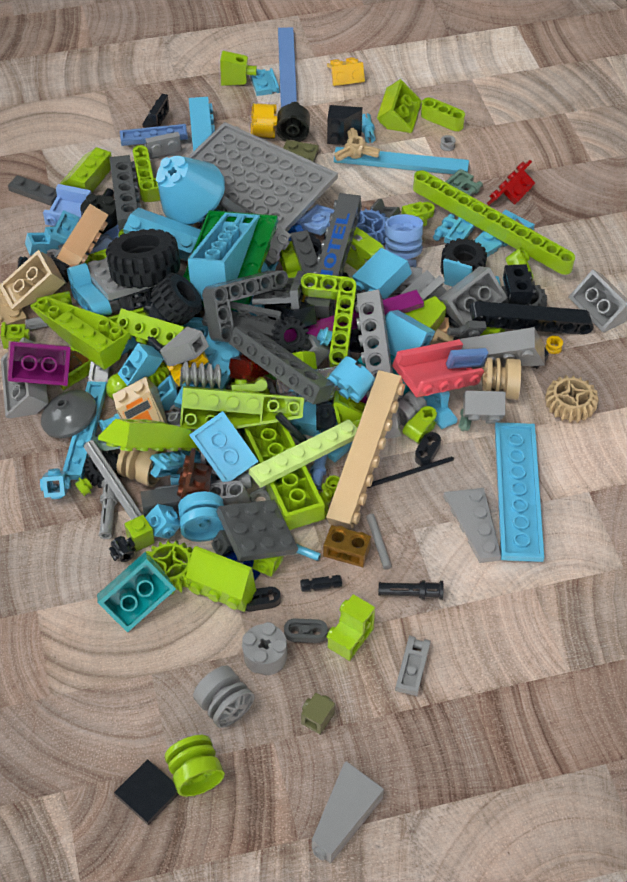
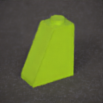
(431, 314)

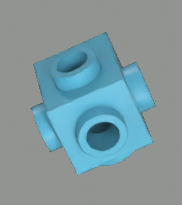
(50, 488)
(163, 521)

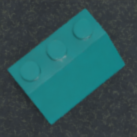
(135, 592)

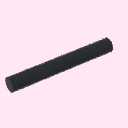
(290, 427)

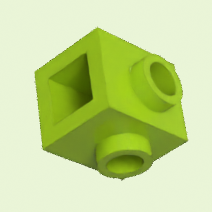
(418, 210)

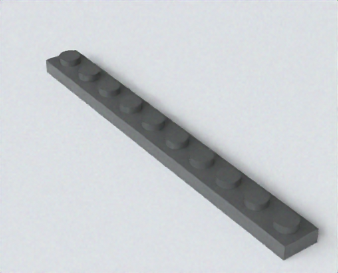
(308, 261)

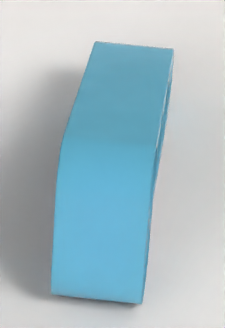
(85, 292)

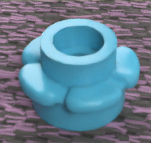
(324, 336)

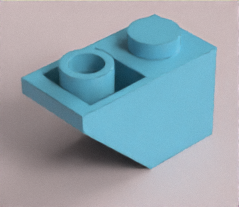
(140, 364)

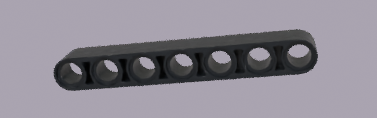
(528, 316)

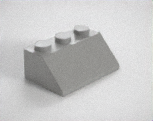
(477, 286)
(602, 300)

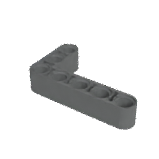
(218, 298)

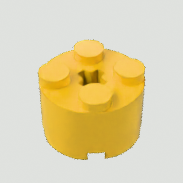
(263, 120)

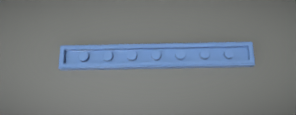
(287, 66)

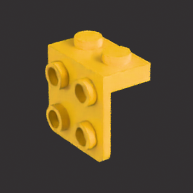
(346, 71)

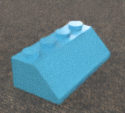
(184, 234)

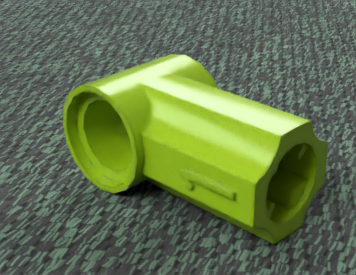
(518, 257)

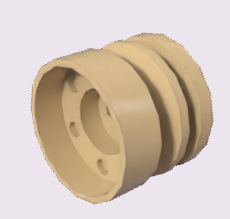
(502, 378)
(137, 465)

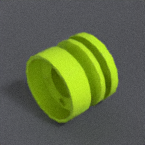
(194, 765)

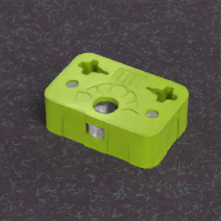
(362, 249)

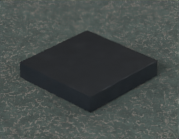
(147, 792)

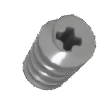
(200, 374)

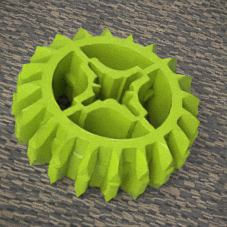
(166, 558)

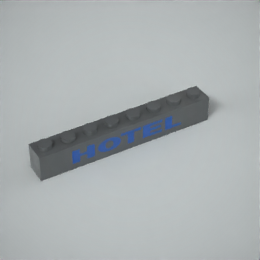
(336, 246)

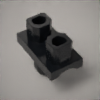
(325, 416)

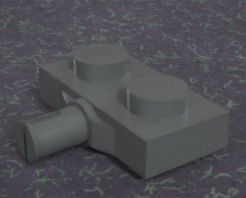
(470, 329)

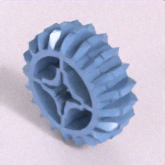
(373, 224)

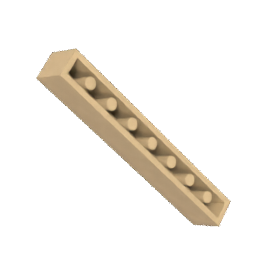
(365, 450)

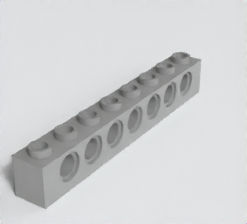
(373, 302)

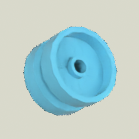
(199, 516)

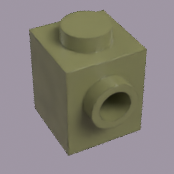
(317, 712)

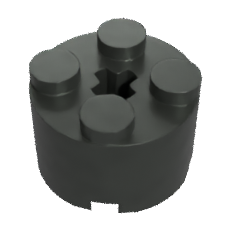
(293, 122)
(105, 204)

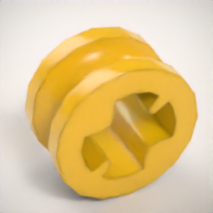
(554, 340)

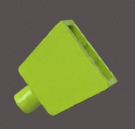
(235, 69)

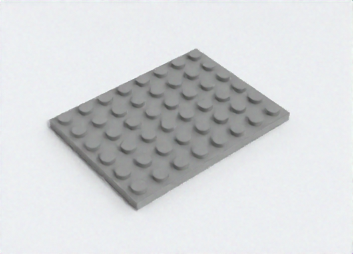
(265, 175)

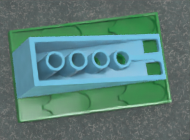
(230, 248)

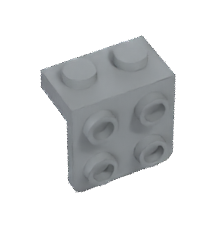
(163, 144)

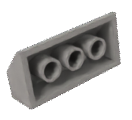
(22, 397)

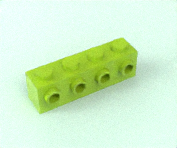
(142, 326)

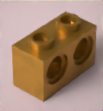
(345, 549)

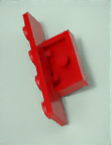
(517, 185)

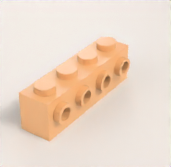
(82, 236)

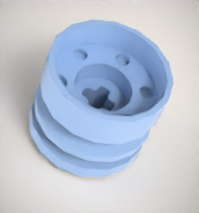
(404, 235)

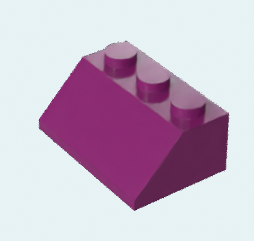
(38, 363)

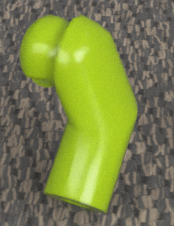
(326, 497)

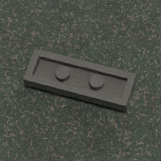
(33, 190)

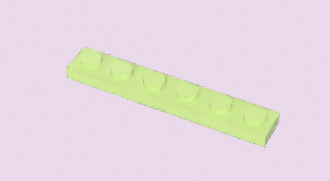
(303, 453)

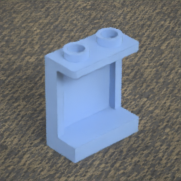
(67, 199)

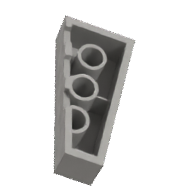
(516, 344)

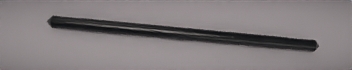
(411, 471)

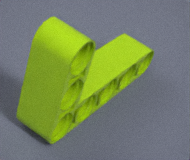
(341, 315)

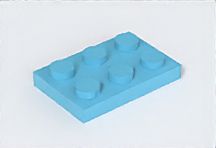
(224, 448)

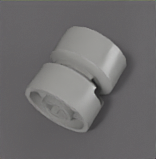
(409, 407)

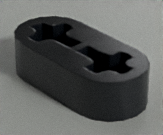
(424, 447)
(262, 601)

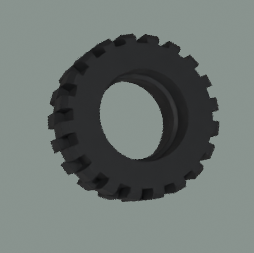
(142, 258)

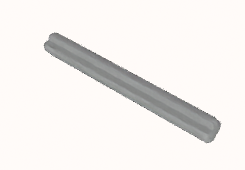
(112, 479)

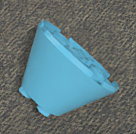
(189, 188)

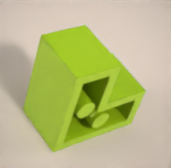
(353, 627)

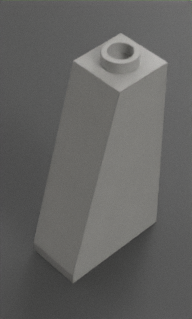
(346, 810)

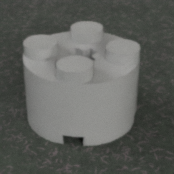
(264, 649)

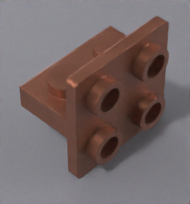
(194, 477)

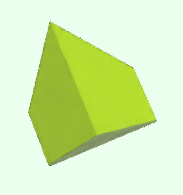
(347, 409)

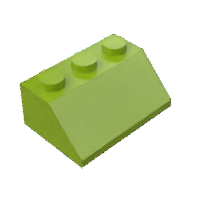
(399, 108)
(89, 170)
(220, 579)

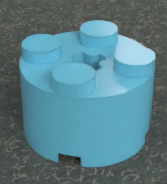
(352, 379)

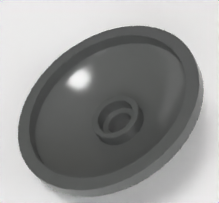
(68, 413)

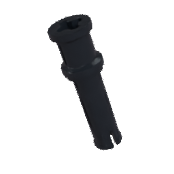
(384, 589)

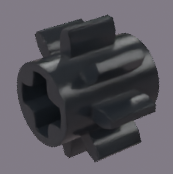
(122, 549)

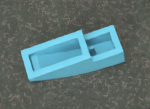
(41, 241)

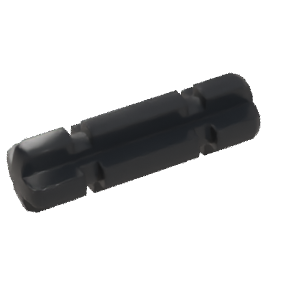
(321, 583)

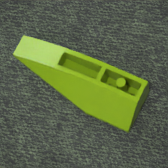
(84, 330)
(240, 407)
(147, 434)

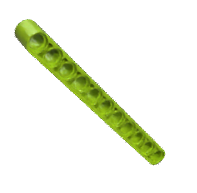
(494, 222)

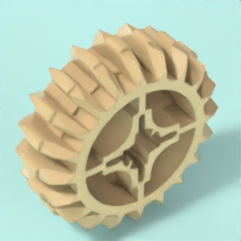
(571, 398)

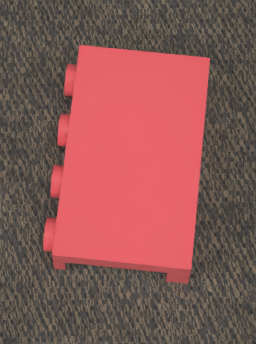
(426, 369)

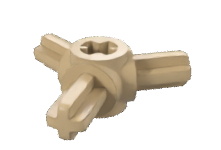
(356, 147)

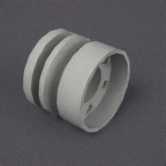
(223, 696)

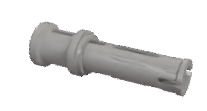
(108, 503)

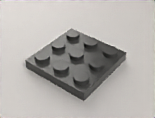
(256, 530)

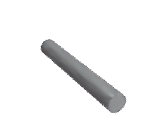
(378, 541)

